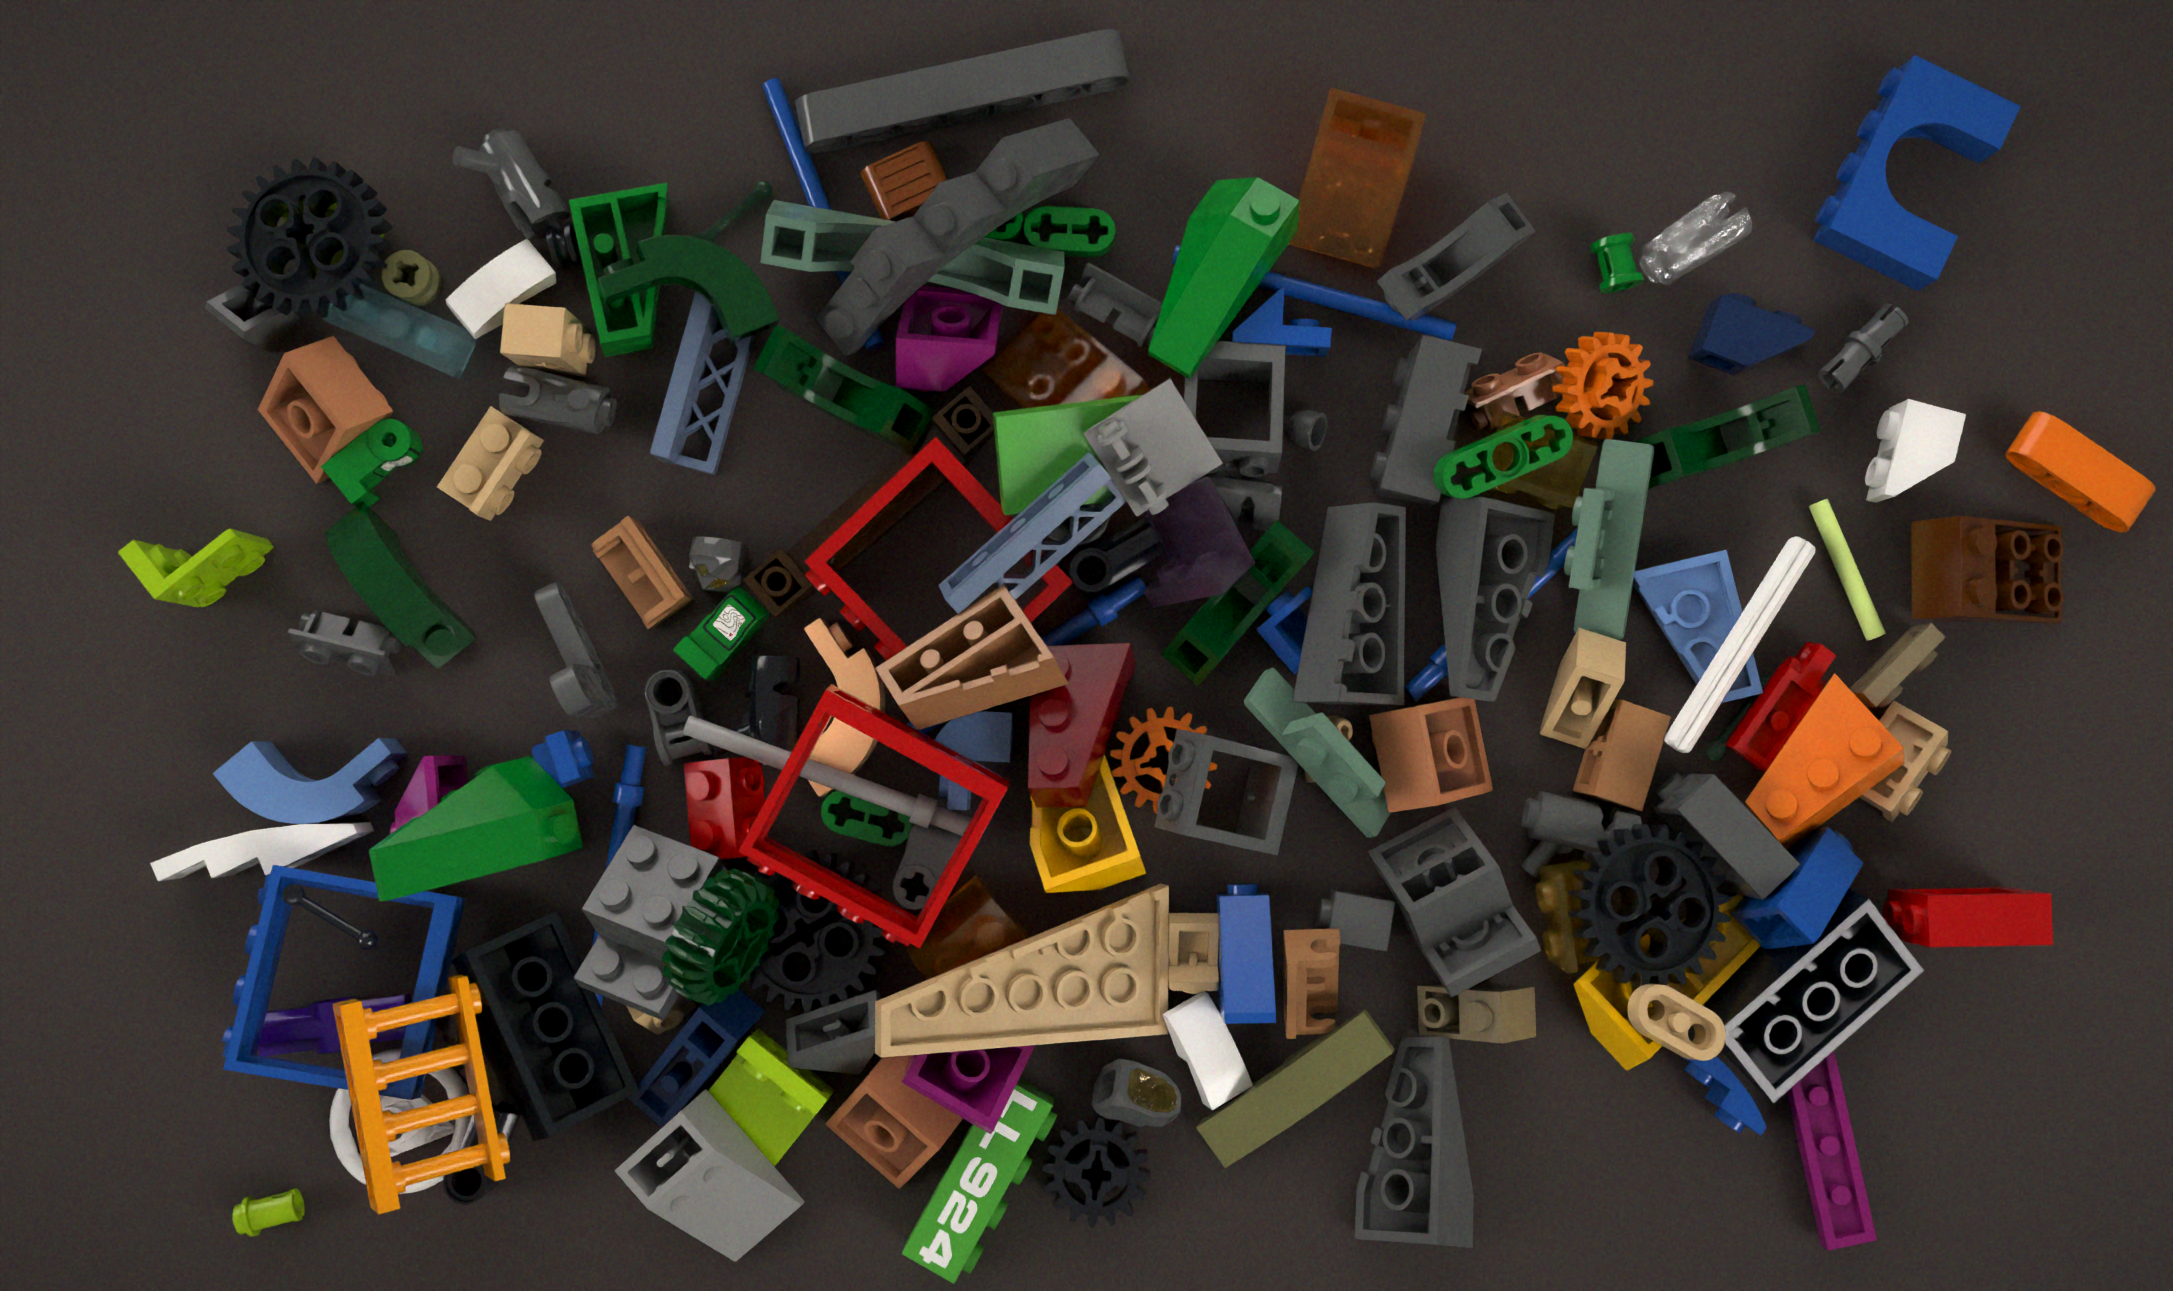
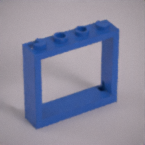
(265, 947)

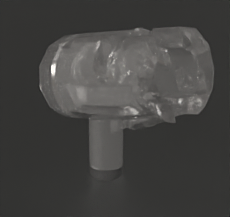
(1694, 239)

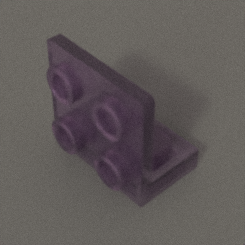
(1200, 544)

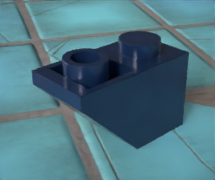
(1740, 335)

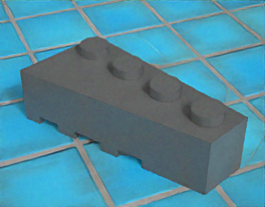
(1357, 610)

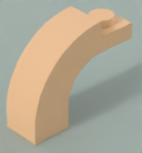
(842, 744)

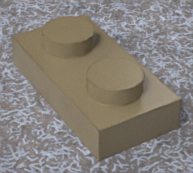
(1910, 653)

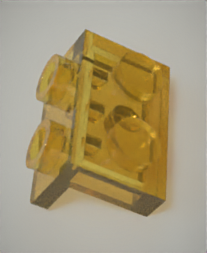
(1554, 483)
(1556, 903)

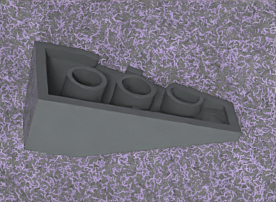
(1486, 573)
(1420, 1166)

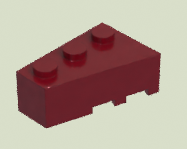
(1074, 722)

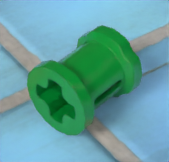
(1616, 263)

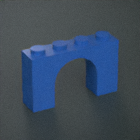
(1863, 215)

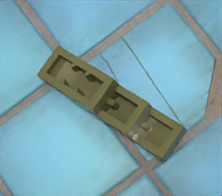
(1295, 1088)

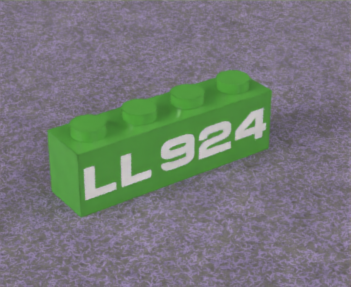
(975, 1183)

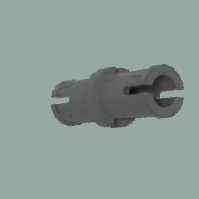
(1863, 348)

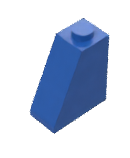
(1807, 898)
(1245, 956)

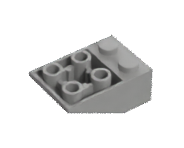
(710, 1180)

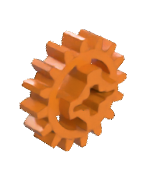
(1603, 385)
(1157, 737)

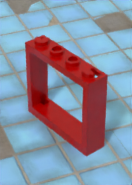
(856, 609)
(853, 900)

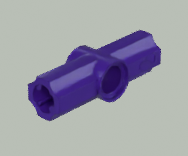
(316, 1027)

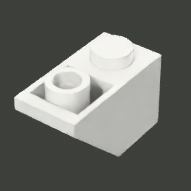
(1913, 446)

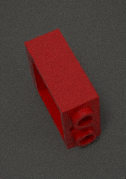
(1970, 916)

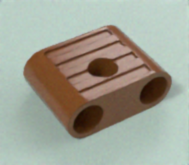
(903, 180)

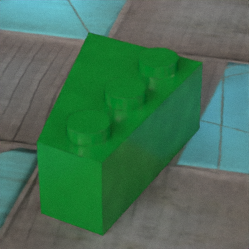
(607, 233)

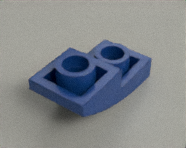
(1728, 1094)

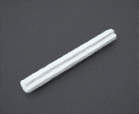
(1739, 644)

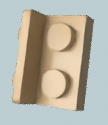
(491, 464)
(1923, 753)

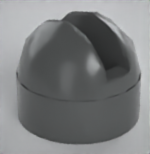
(1308, 429)

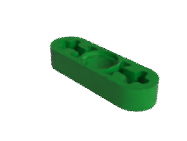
(1524, 459)

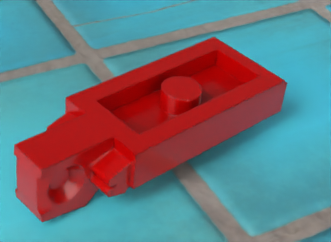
(1781, 706)

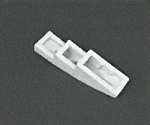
(278, 846)

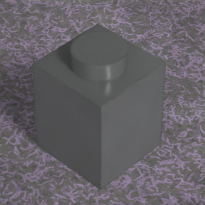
(1360, 918)

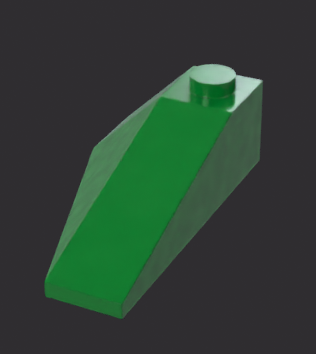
(1220, 263)
(489, 825)

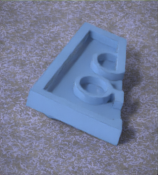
(1696, 611)

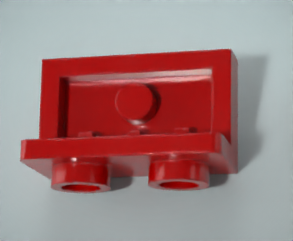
(723, 803)

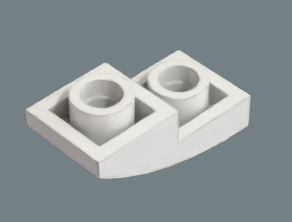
(505, 279)
(1208, 1049)

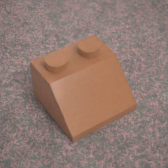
(321, 403)
(1430, 754)
(892, 1122)

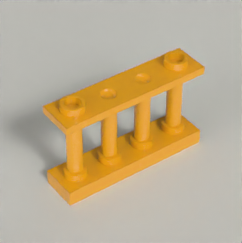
(369, 1076)

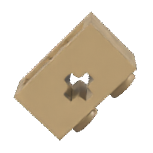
(546, 339)

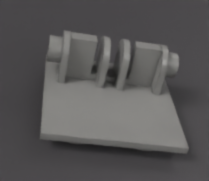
(1153, 448)

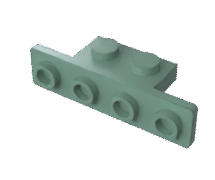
(1609, 537)
(1321, 752)

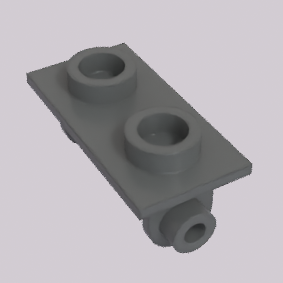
(1116, 303)
(325, 639)

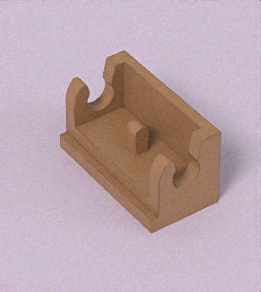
(641, 572)
(1623, 755)
(1310, 980)

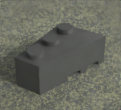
(1423, 419)

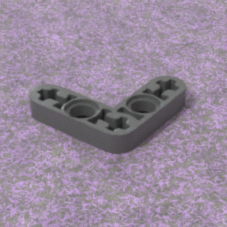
(584, 684)

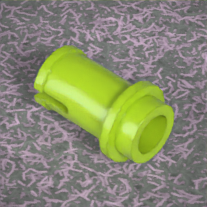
(267, 1212)

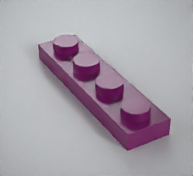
(1830, 1158)

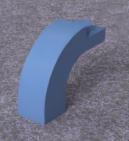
(274, 789)

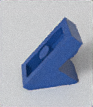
(1265, 326)

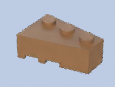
(971, 664)

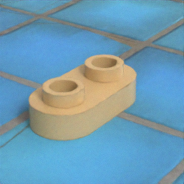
(1672, 1020)

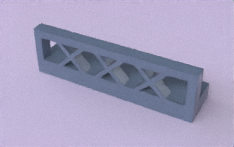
(685, 388)
(1028, 531)

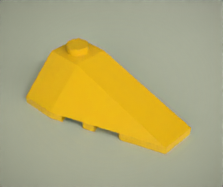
(1085, 844)
(1606, 1001)

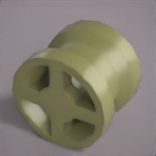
(421, 286)

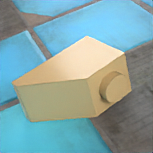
(1584, 688)

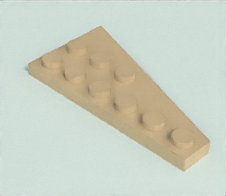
(1065, 985)

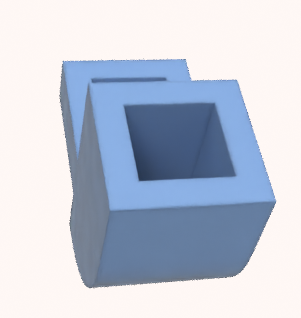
(980, 738)

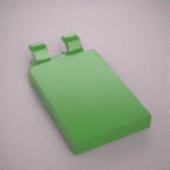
(1043, 444)

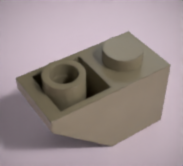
(1478, 1014)

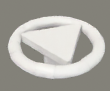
(344, 1141)

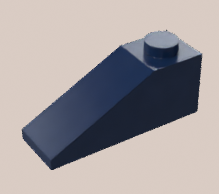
(695, 1056)

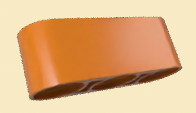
(2080, 472)

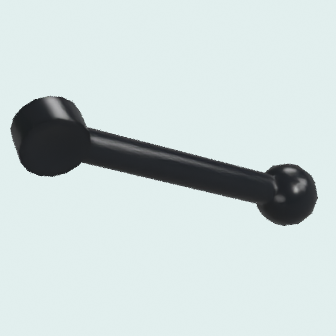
(295, 895)

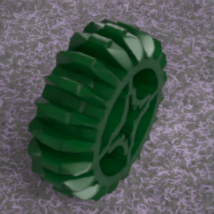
(720, 936)

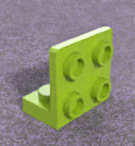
(199, 579)
(769, 1096)

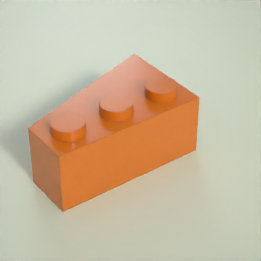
(1824, 765)

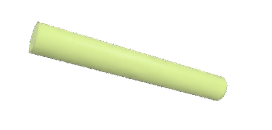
(1847, 569)

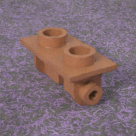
(1495, 393)

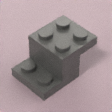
(1454, 901)
(635, 915)

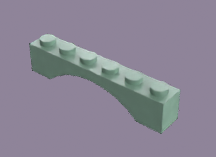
(992, 268)

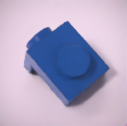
(1286, 627)
(565, 757)

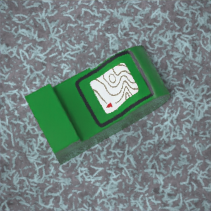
(372, 459)
(722, 634)

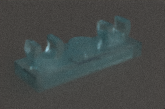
(405, 330)

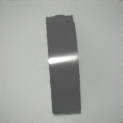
(1456, 259)

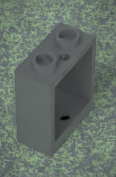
(1249, 365)
(1263, 803)
(1729, 831)

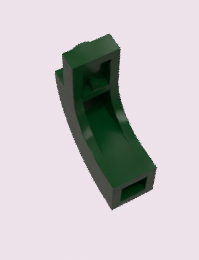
(702, 266)
(843, 392)
(1731, 436)
(392, 589)
(1228, 615)

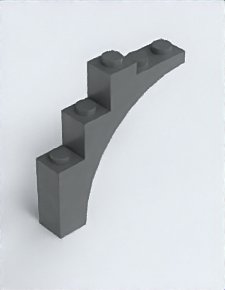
(953, 218)

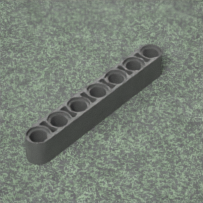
(962, 91)

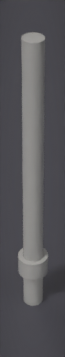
(920, 810)

